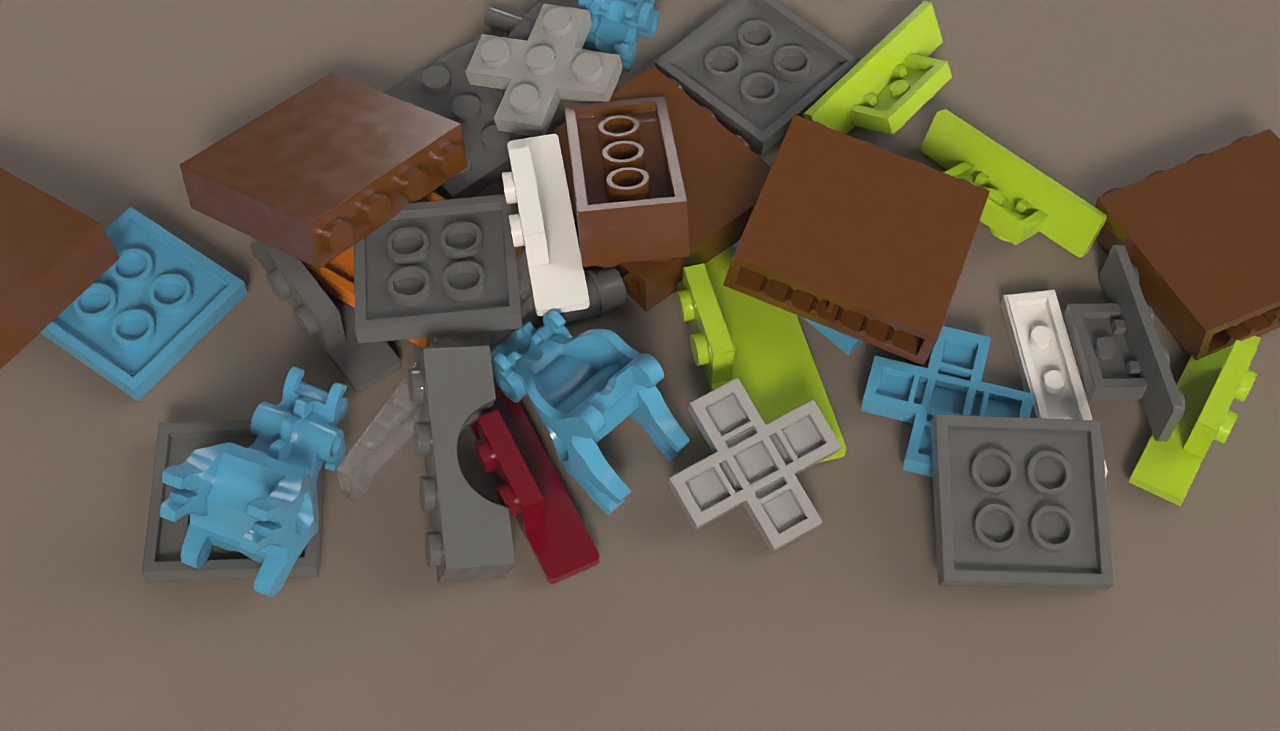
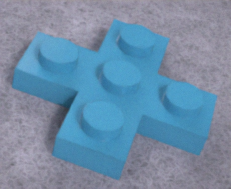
(944, 388)

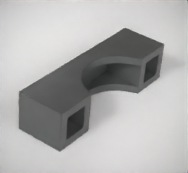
(468, 532)

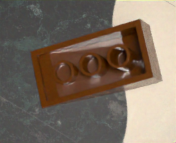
(626, 182)

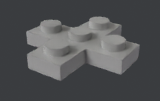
(543, 70)
(754, 465)

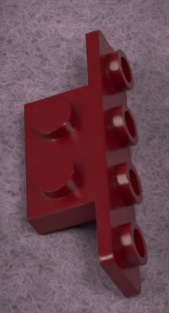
(532, 490)

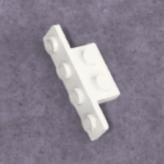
(545, 224)

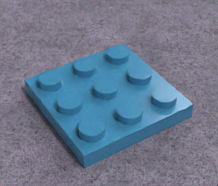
(145, 306)

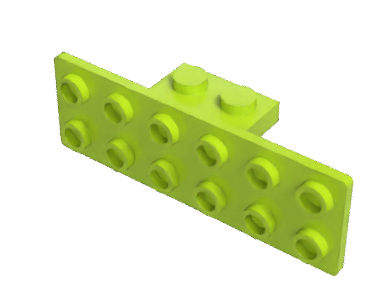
(750, 342)

